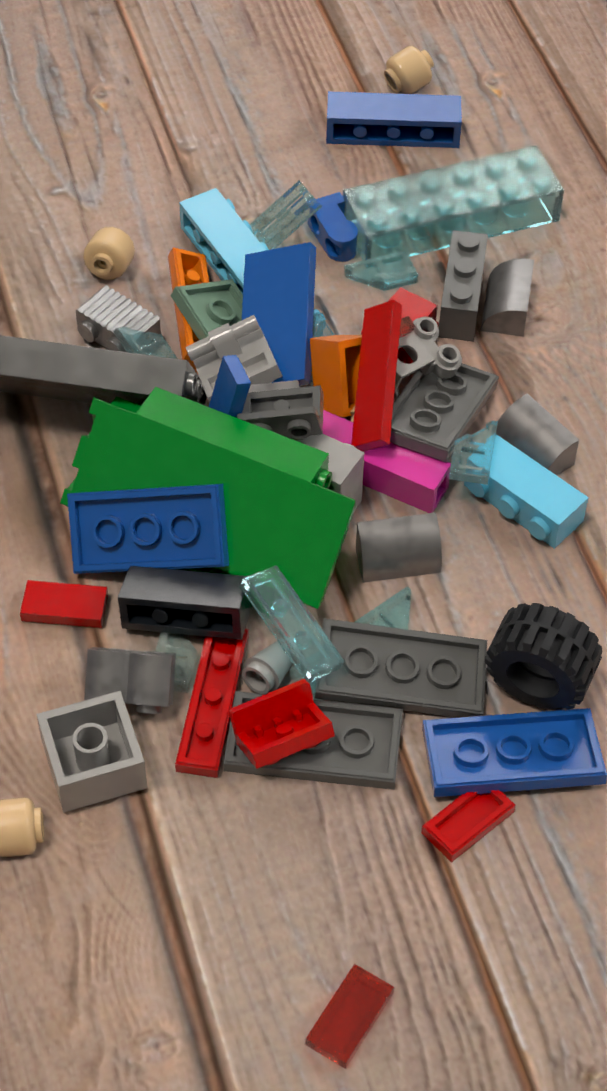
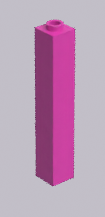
(395, 469)

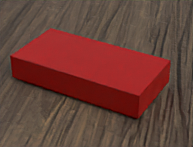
(64, 603)
(467, 821)

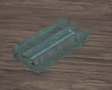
(287, 220)

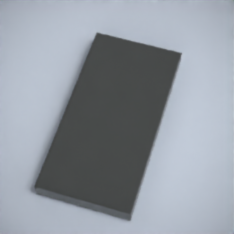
(439, 410)
(405, 669)
(358, 755)

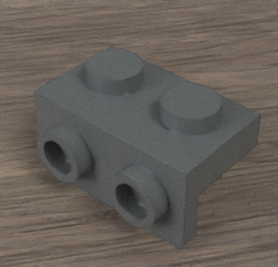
(286, 411)

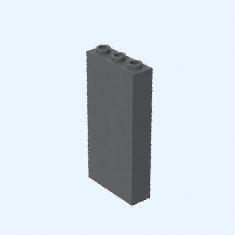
(89, 372)

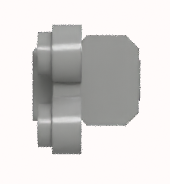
(426, 354)

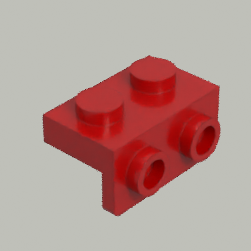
(279, 724)

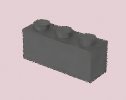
(462, 286)

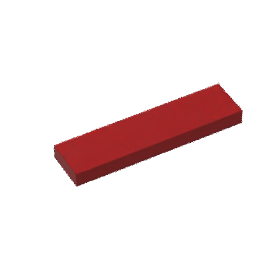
(376, 376)
(209, 706)

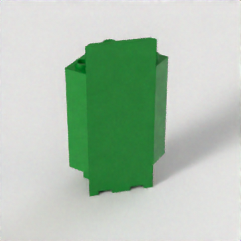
(271, 484)

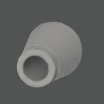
(266, 669)

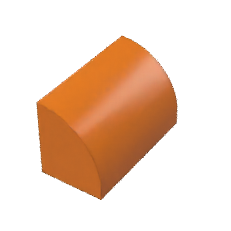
(336, 370)

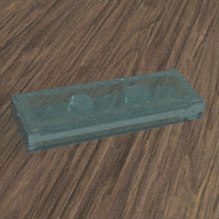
(291, 623)

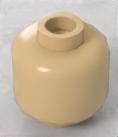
(408, 70)
(111, 250)
(20, 827)

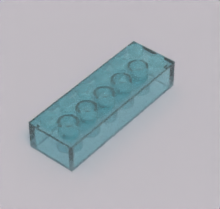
(472, 196)

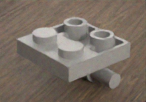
(239, 339)

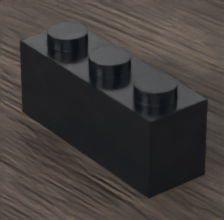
(184, 602)

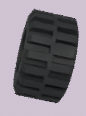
(543, 656)

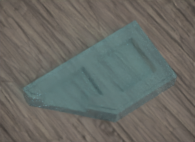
(383, 271)
(474, 455)

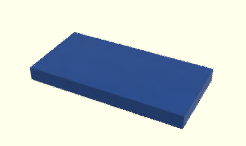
(281, 296)
(148, 528)
(513, 752)

